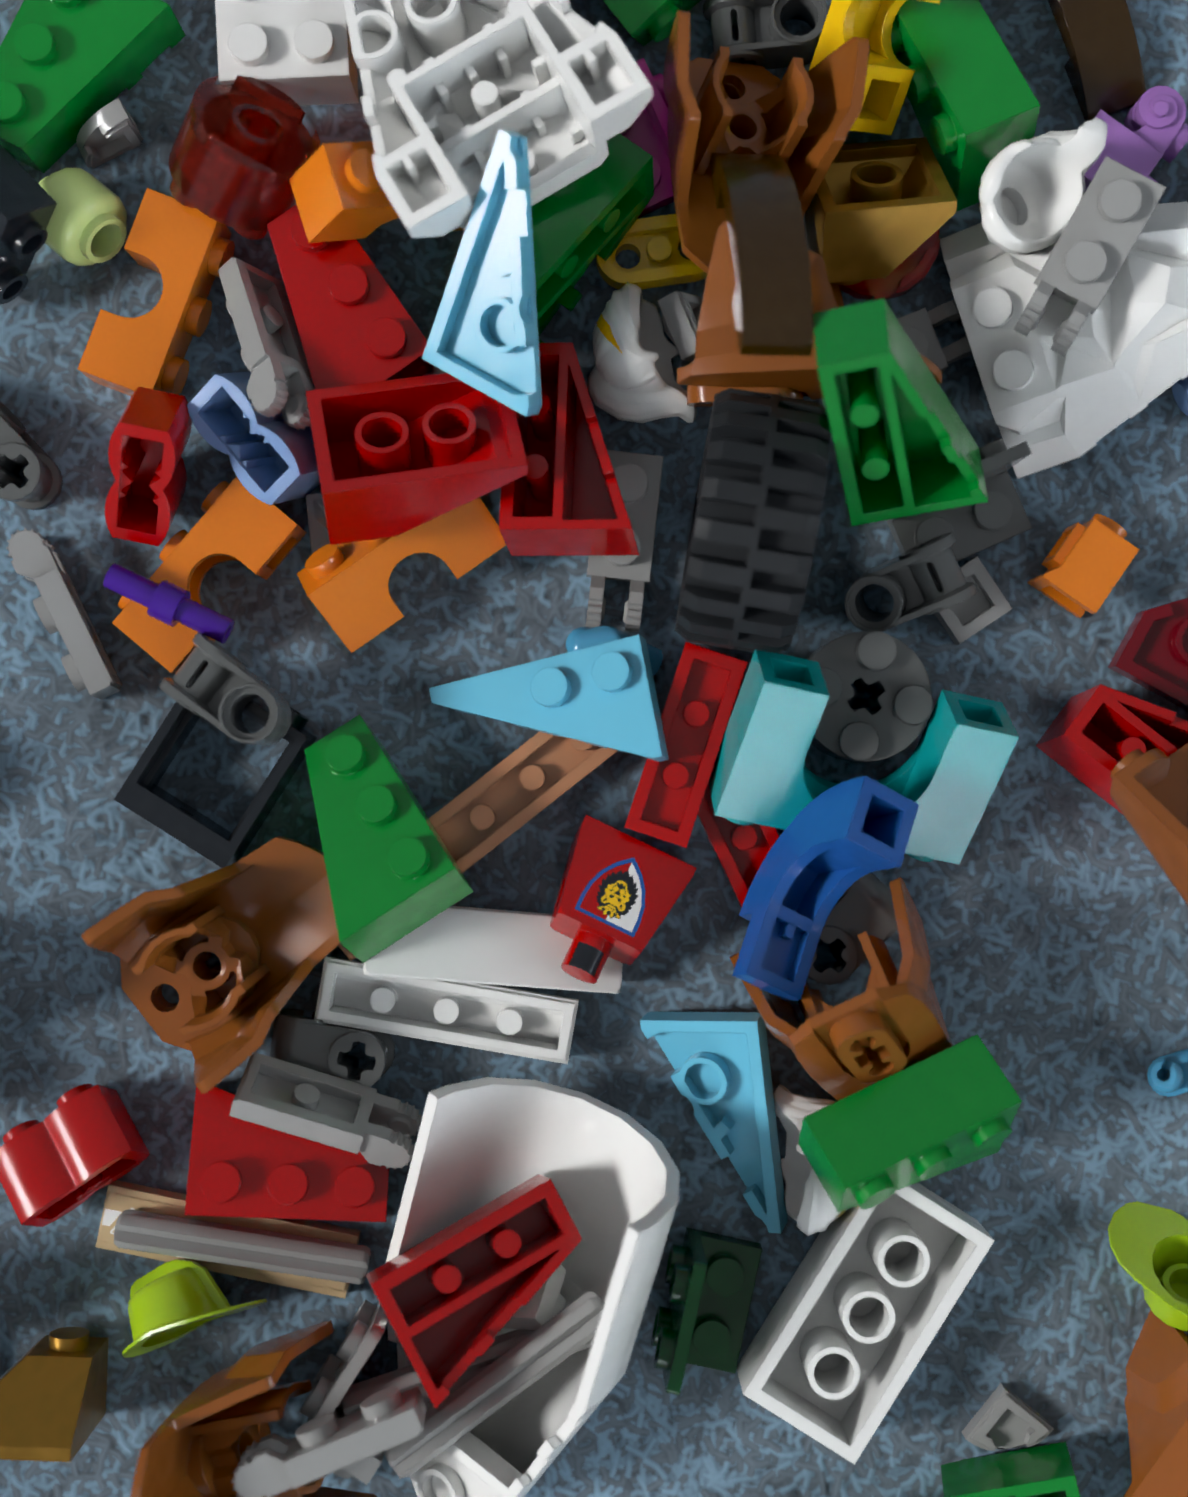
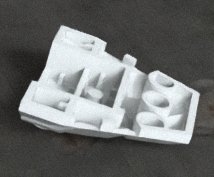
(459, 71)
(1117, 361)

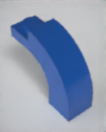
(810, 866)

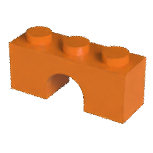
(340, 193)
(152, 347)
(231, 529)
(352, 578)

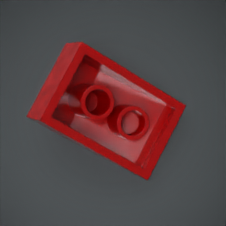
(408, 452)

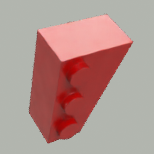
(344, 310)
(571, 491)
(1103, 728)
(274, 1174)
(471, 1278)

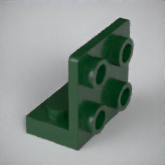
(708, 1306)

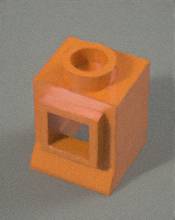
(1085, 565)

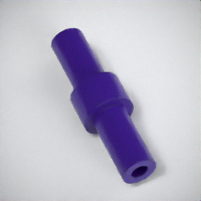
(168, 603)

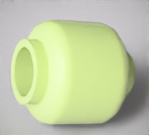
(87, 220)

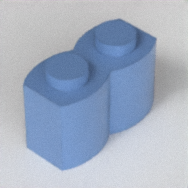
(265, 453)

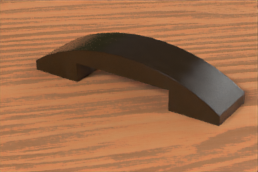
(1102, 53)
(768, 253)

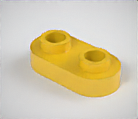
(660, 263)

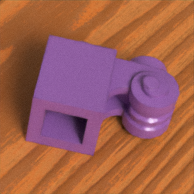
(1150, 132)

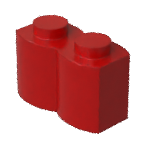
(147, 466)
(68, 1155)

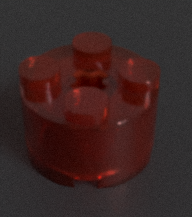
(240, 153)

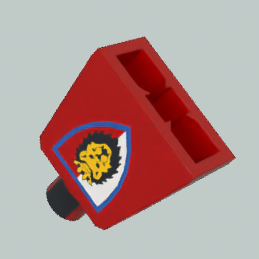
(613, 897)

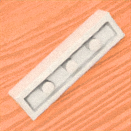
(488, 949)
(448, 1012)

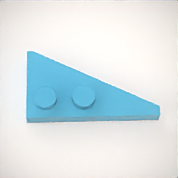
(489, 305)
(585, 695)
(727, 1078)

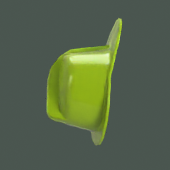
(1154, 1252)
(174, 1303)

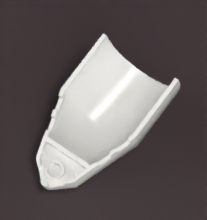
(622, 1197)

